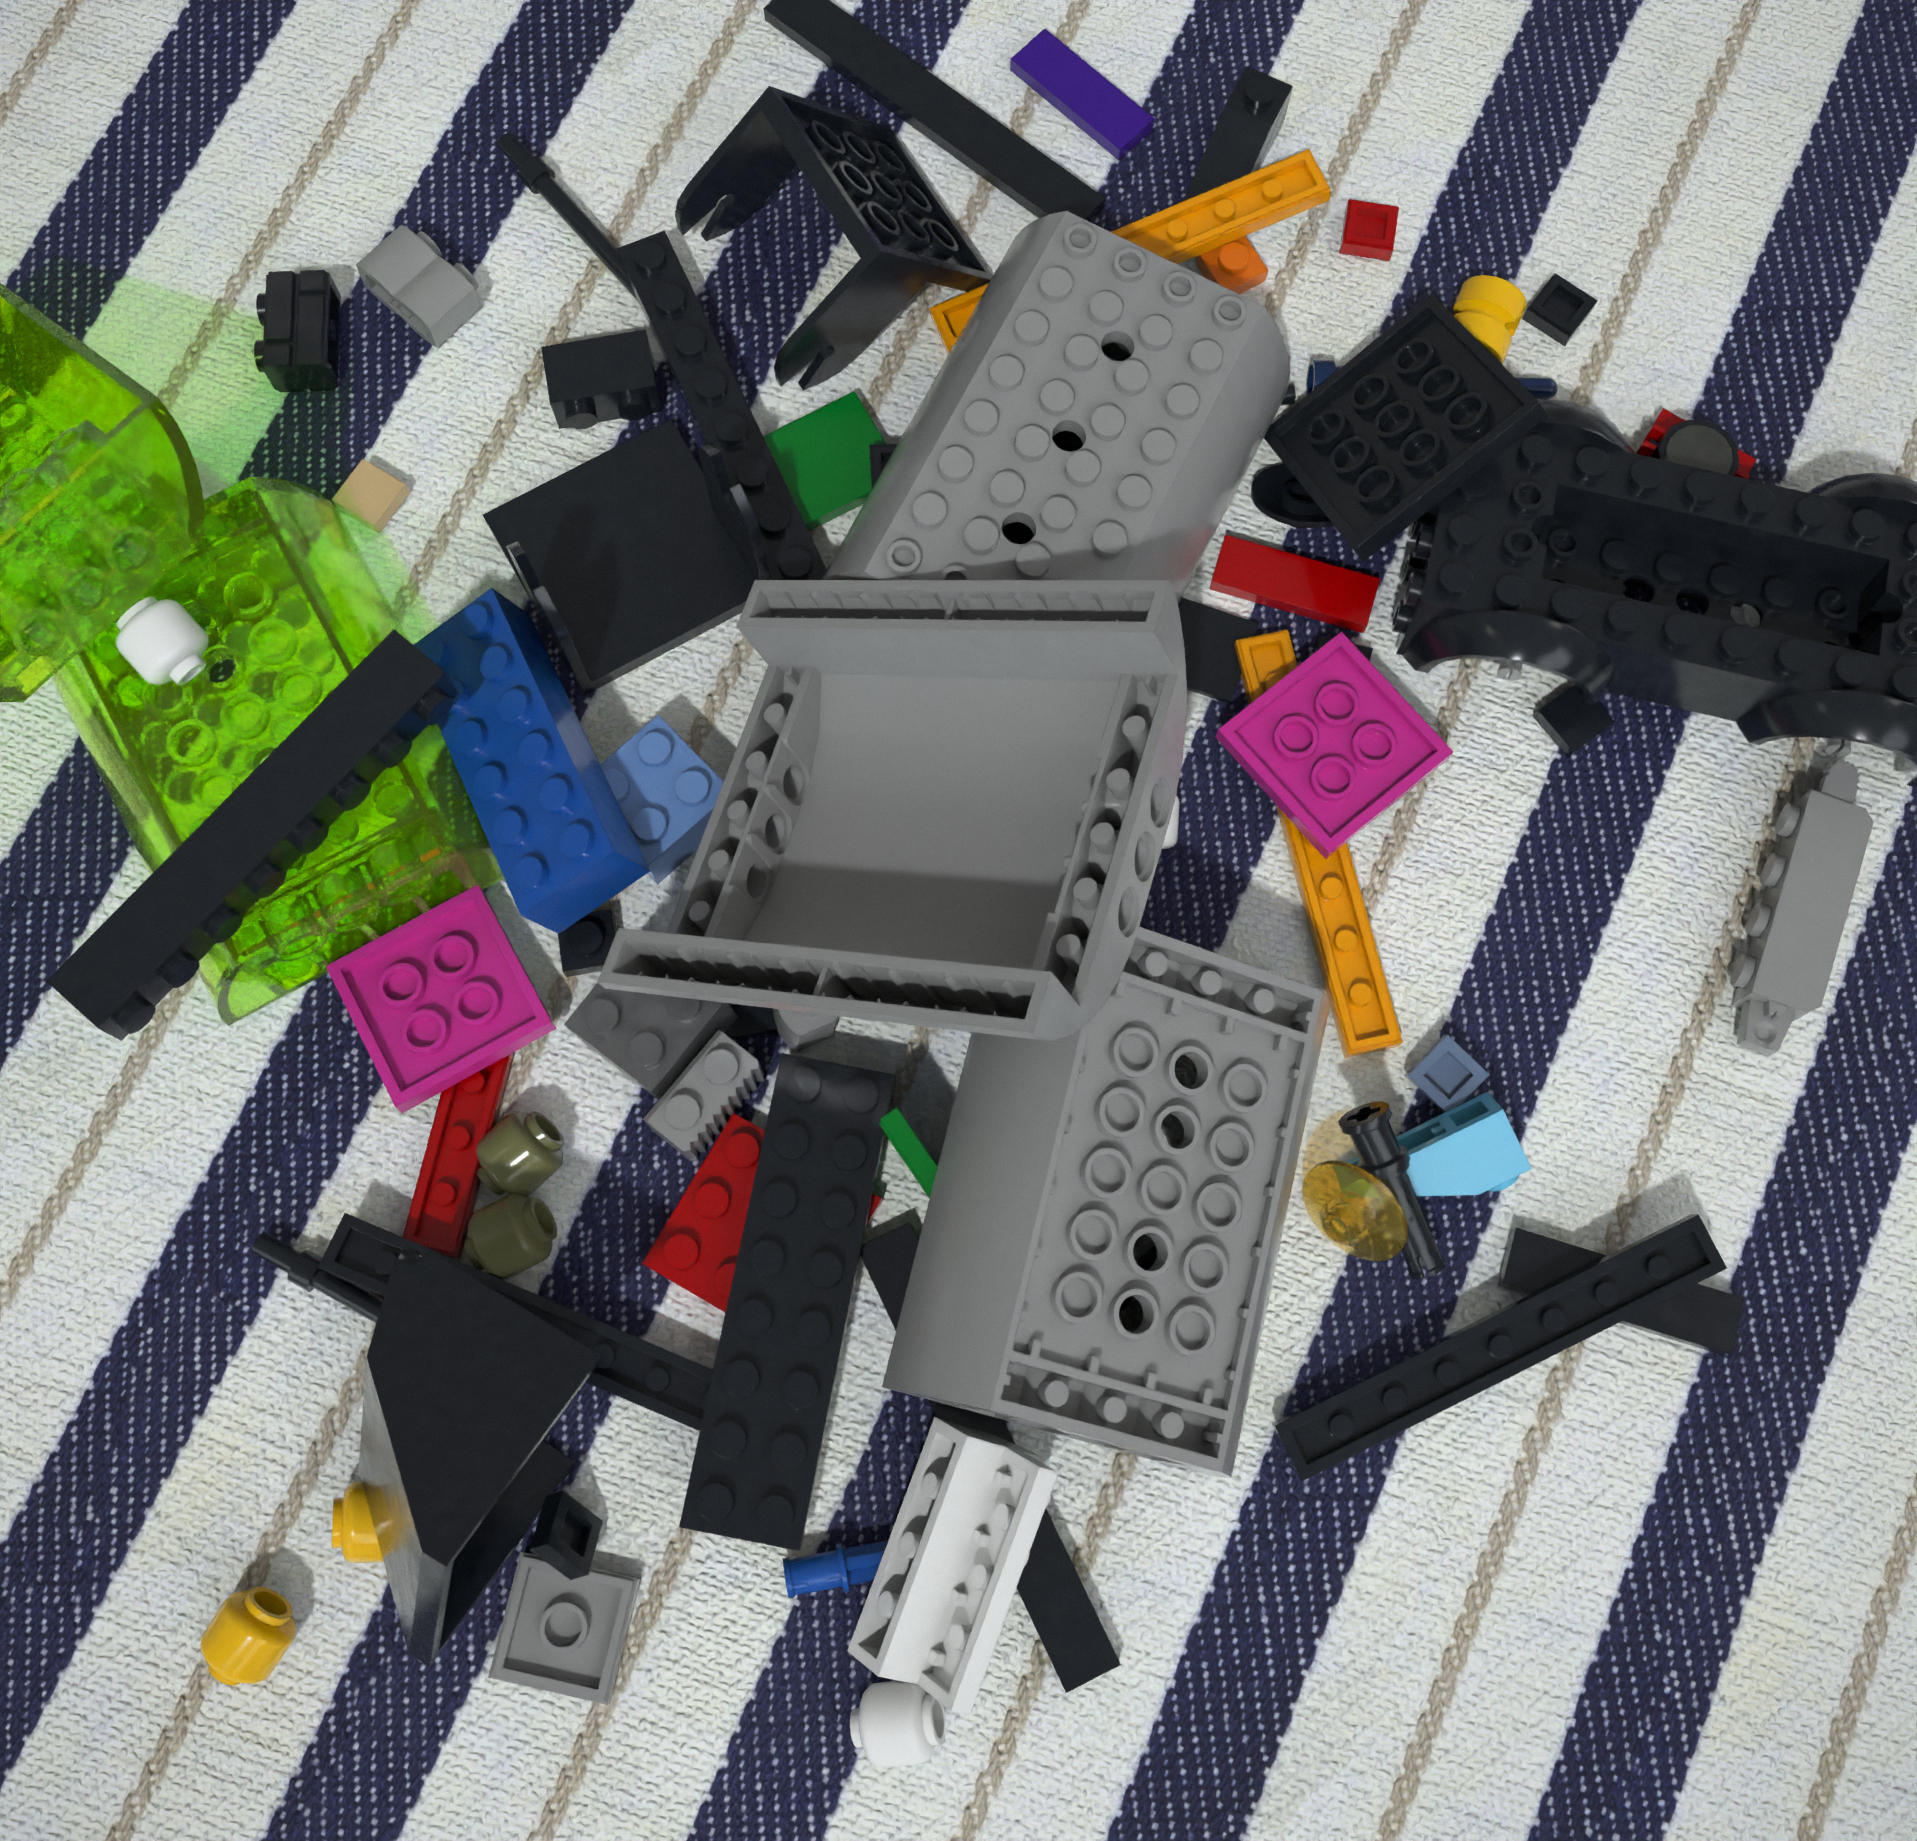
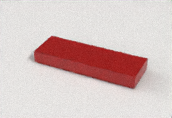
(1294, 584)

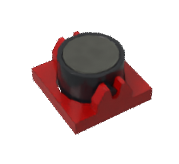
(1695, 445)

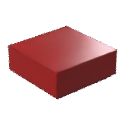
(1369, 230)

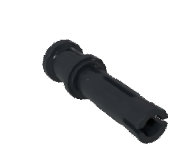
(1388, 1162)

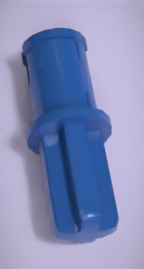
(833, 1568)

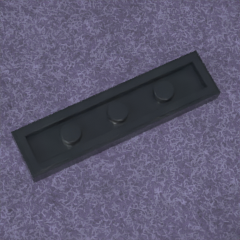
(1693, 1316)

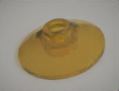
(1354, 1210)

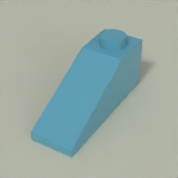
(1463, 1151)

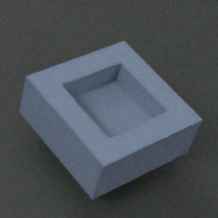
(1446, 1074)

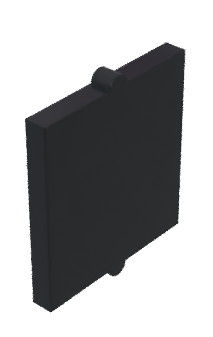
(1210, 649)

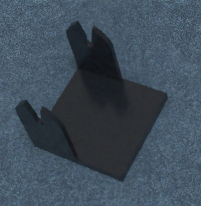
(872, 195)
(633, 552)

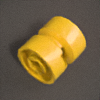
(1490, 312)

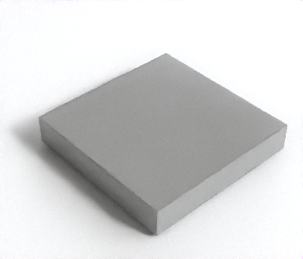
(564, 1630)

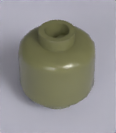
(519, 1153)
(510, 1235)

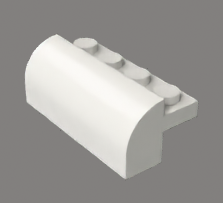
(953, 1563)

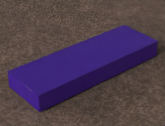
(1081, 94)

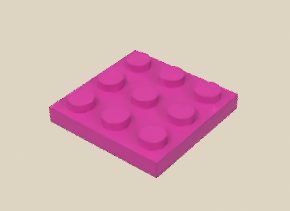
(1333, 744)
(440, 998)

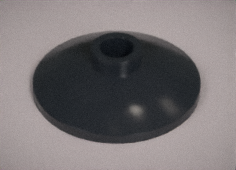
(1285, 500)

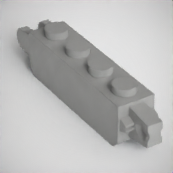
(1802, 908)

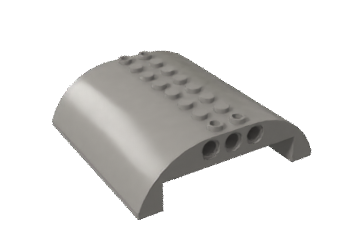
(934, 806)

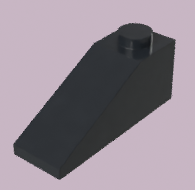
(1243, 131)

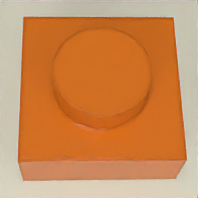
(1233, 266)

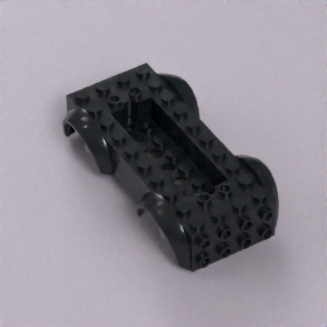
(1546, 534)

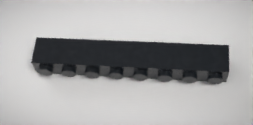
(254, 838)

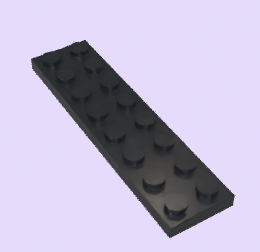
(788, 1304)

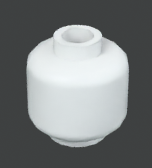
(162, 641)
(897, 1724)

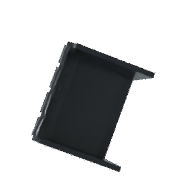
(455, 1437)

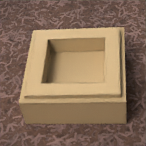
(371, 495)

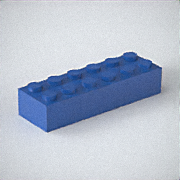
(530, 766)

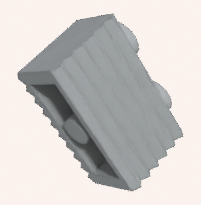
(705, 1096)

